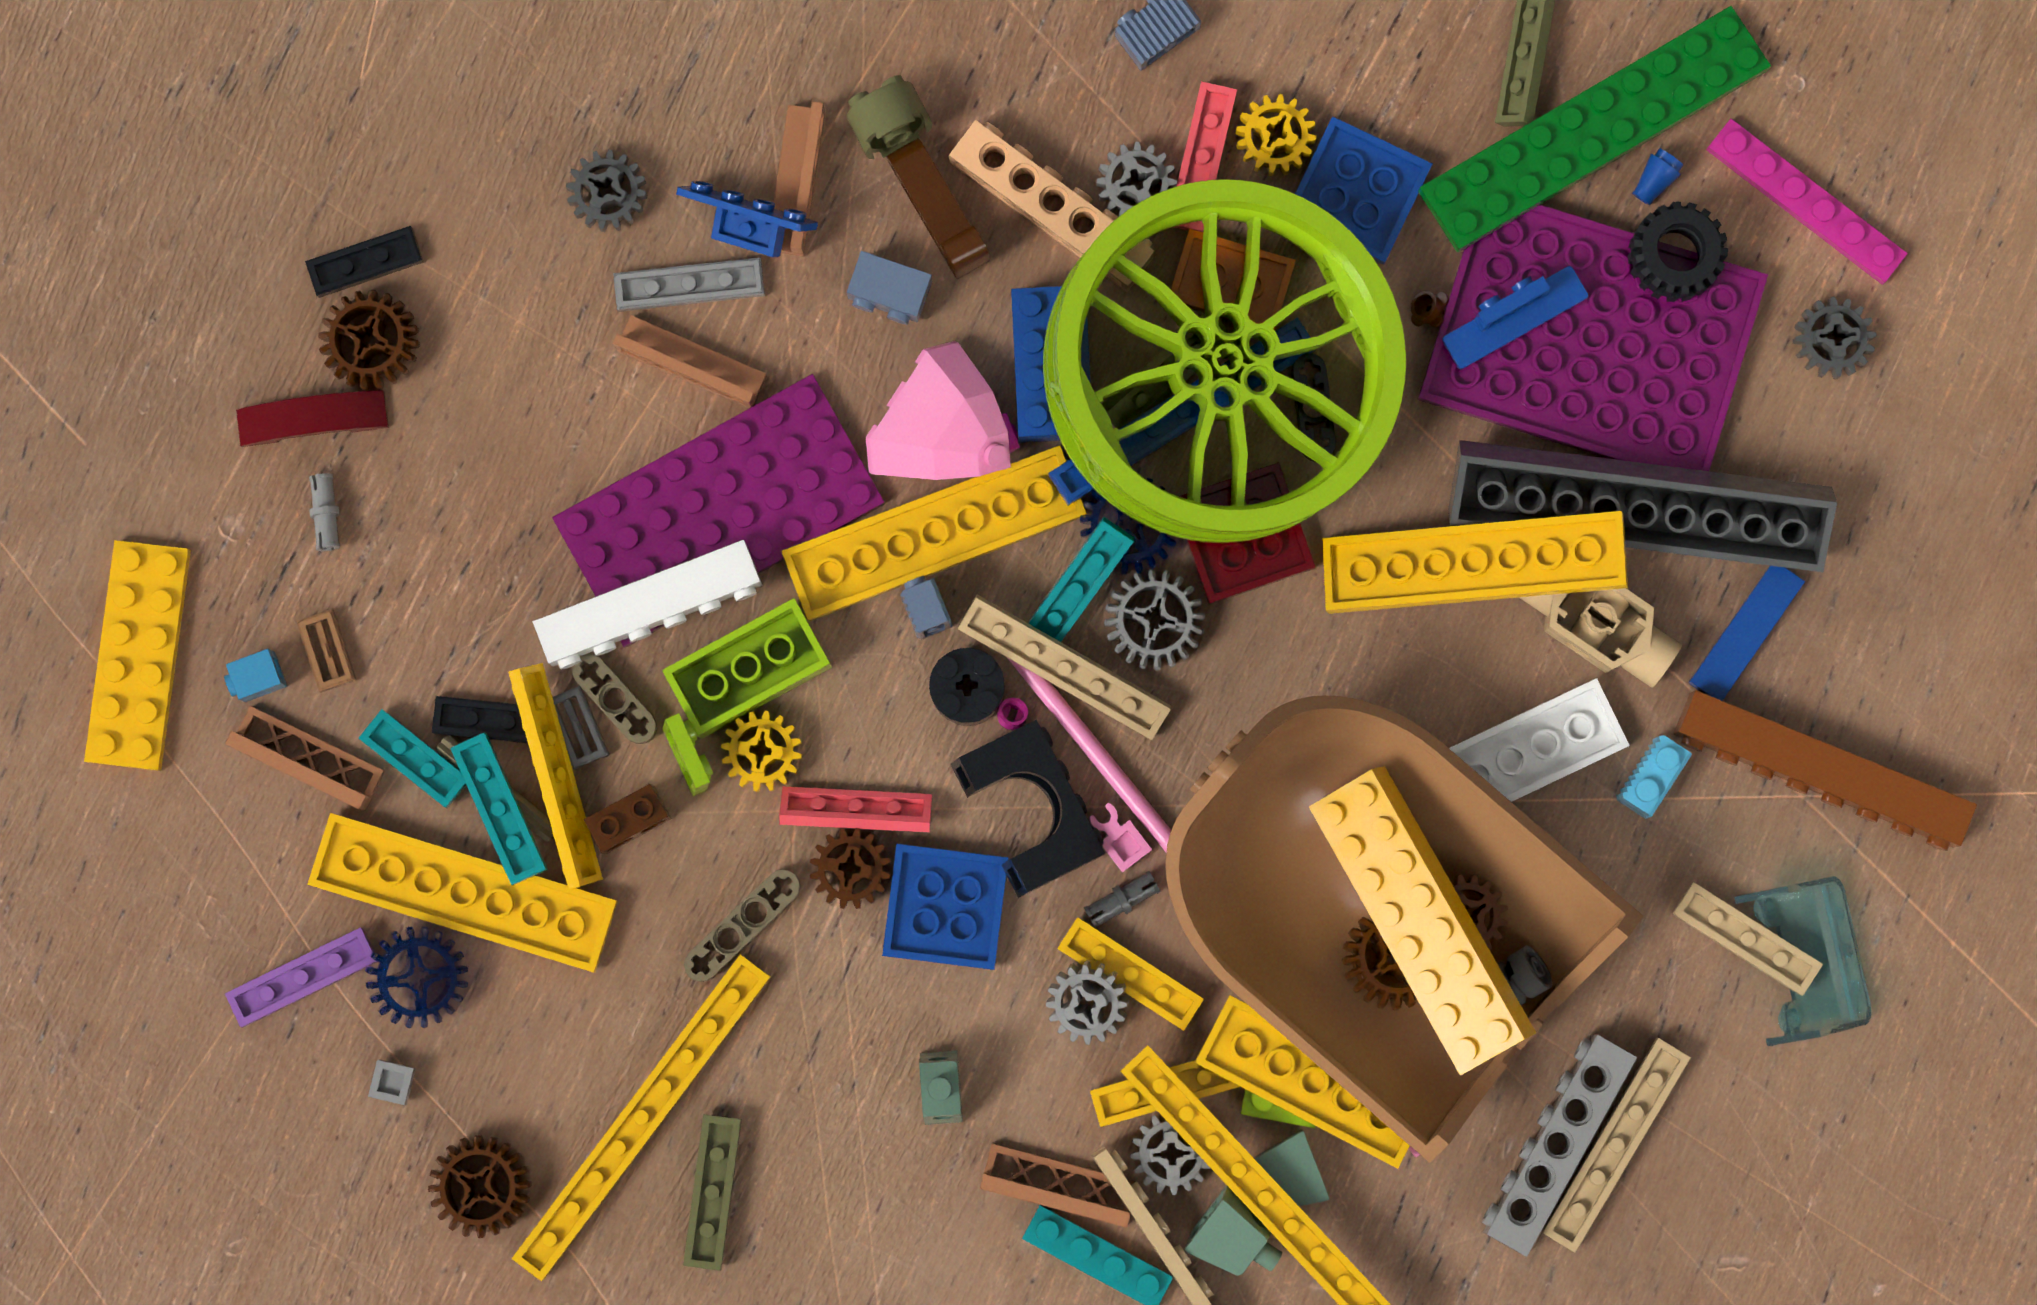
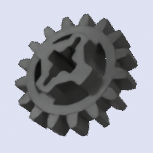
(615, 176)
(1834, 322)

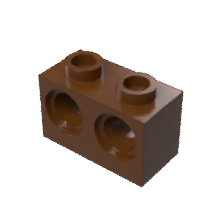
(627, 819)

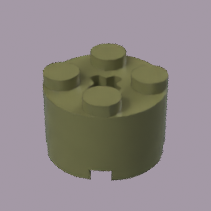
(887, 117)

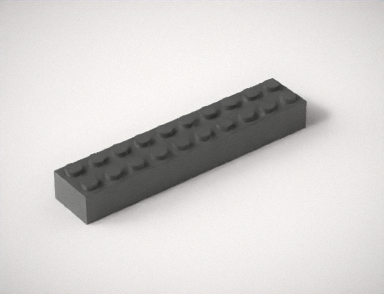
(1661, 504)

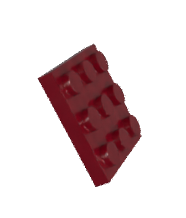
(1250, 564)

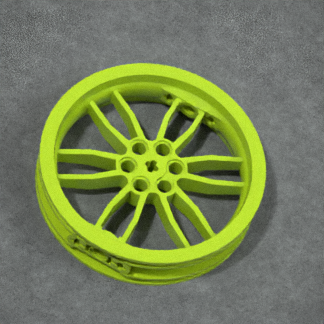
(1360, 299)

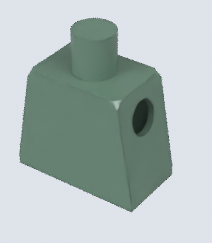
(940, 1087)
(1294, 1169)
(1232, 1236)

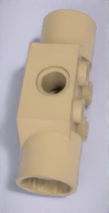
(1609, 631)

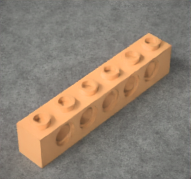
(982, 140)

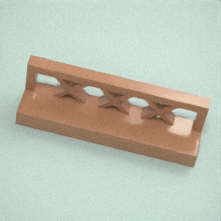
(799, 168)
(690, 361)
(302, 772)
(1050, 1198)

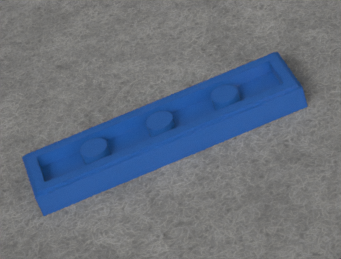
(1746, 632)

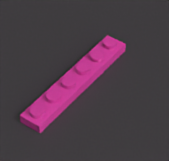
(1806, 201)

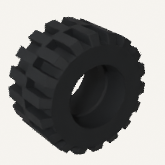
(1691, 224)

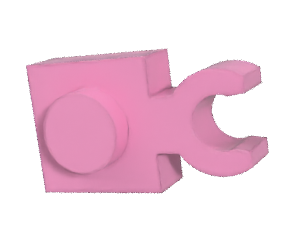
(1123, 842)

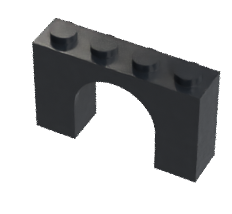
(1029, 756)

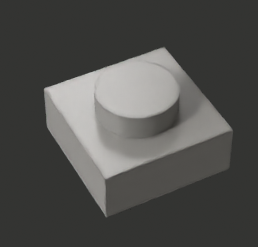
(391, 1082)

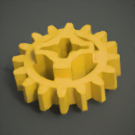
(1287, 143)
(745, 749)

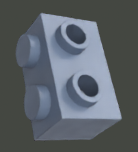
(889, 288)

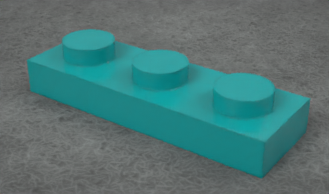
(413, 758)

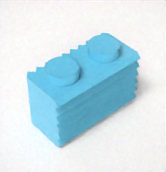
(1653, 776)

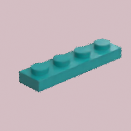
(1081, 579)
(498, 808)
(1097, 1257)

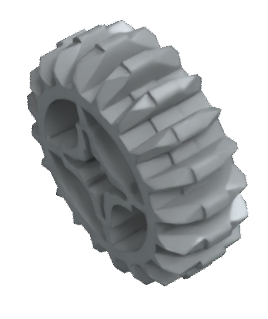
(1171, 623)

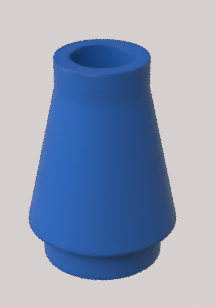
(1657, 176)

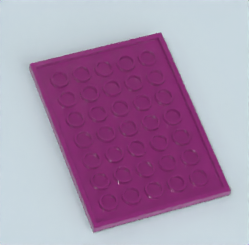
(1615, 370)

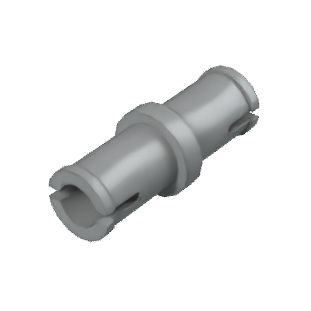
(324, 512)

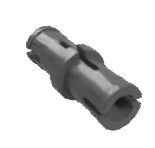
(1122, 899)

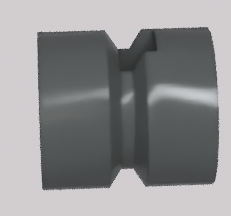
(1526, 973)

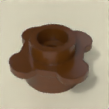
(1423, 303)

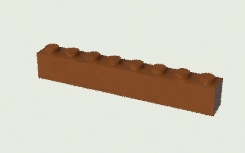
(1825, 770)

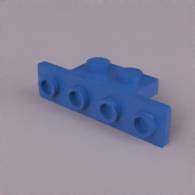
(746, 223)
(1514, 315)

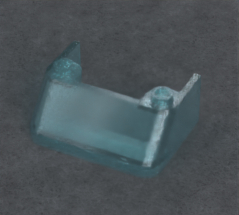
(1819, 923)

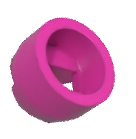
(1004, 710)

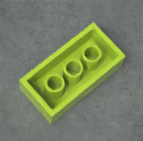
(747, 668)

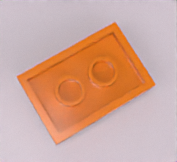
(1270, 284)

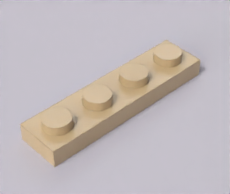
(1747, 939)

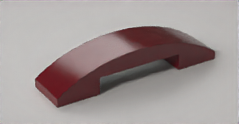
(312, 416)

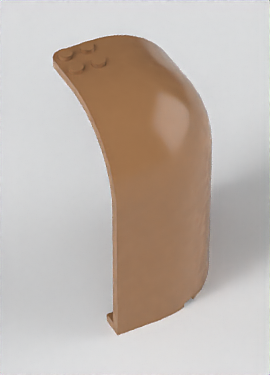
(1277, 906)

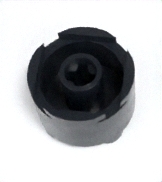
(951, 671)

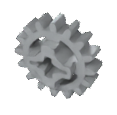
(1121, 189)
(1074, 1009)
(1172, 1170)

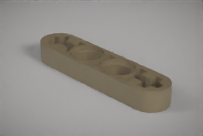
(738, 921)

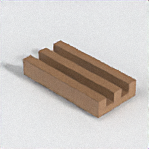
(336, 680)

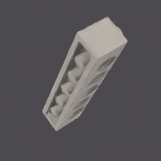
(1615, 1065)

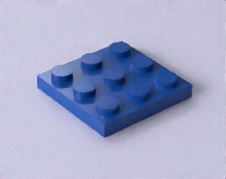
(1364, 184)
(945, 907)

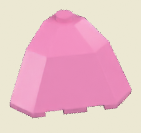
(940, 422)

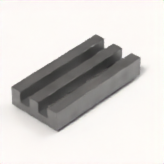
(589, 756)

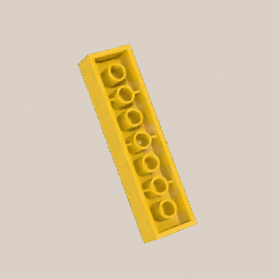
(1422, 919)

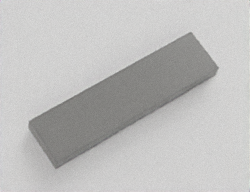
(689, 284)

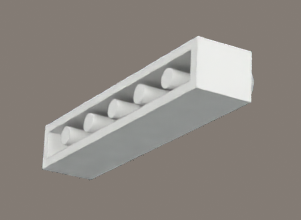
(647, 604)

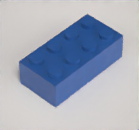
(1030, 319)

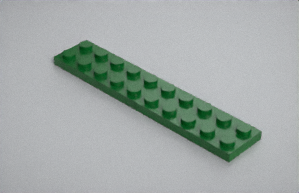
(1594, 129)

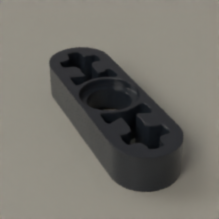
(1326, 434)

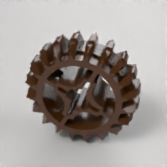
(363, 355)
(1368, 978)
(460, 1213)

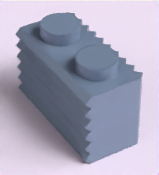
(1155, 29)
(925, 607)

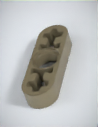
(640, 713)

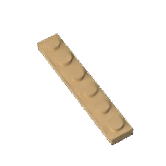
(1064, 667)
(1615, 1144)
(1152, 1226)

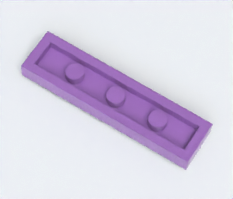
(301, 977)

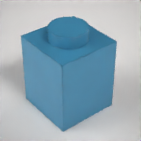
(255, 676)

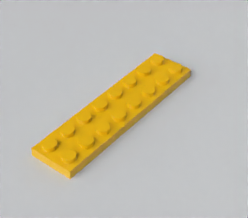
(929, 535)
(1475, 562)
(461, 893)

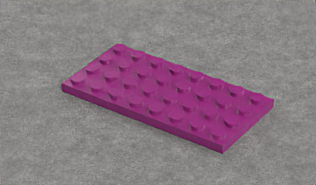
(758, 478)

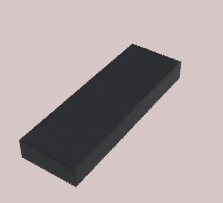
(364, 261)
(474, 717)

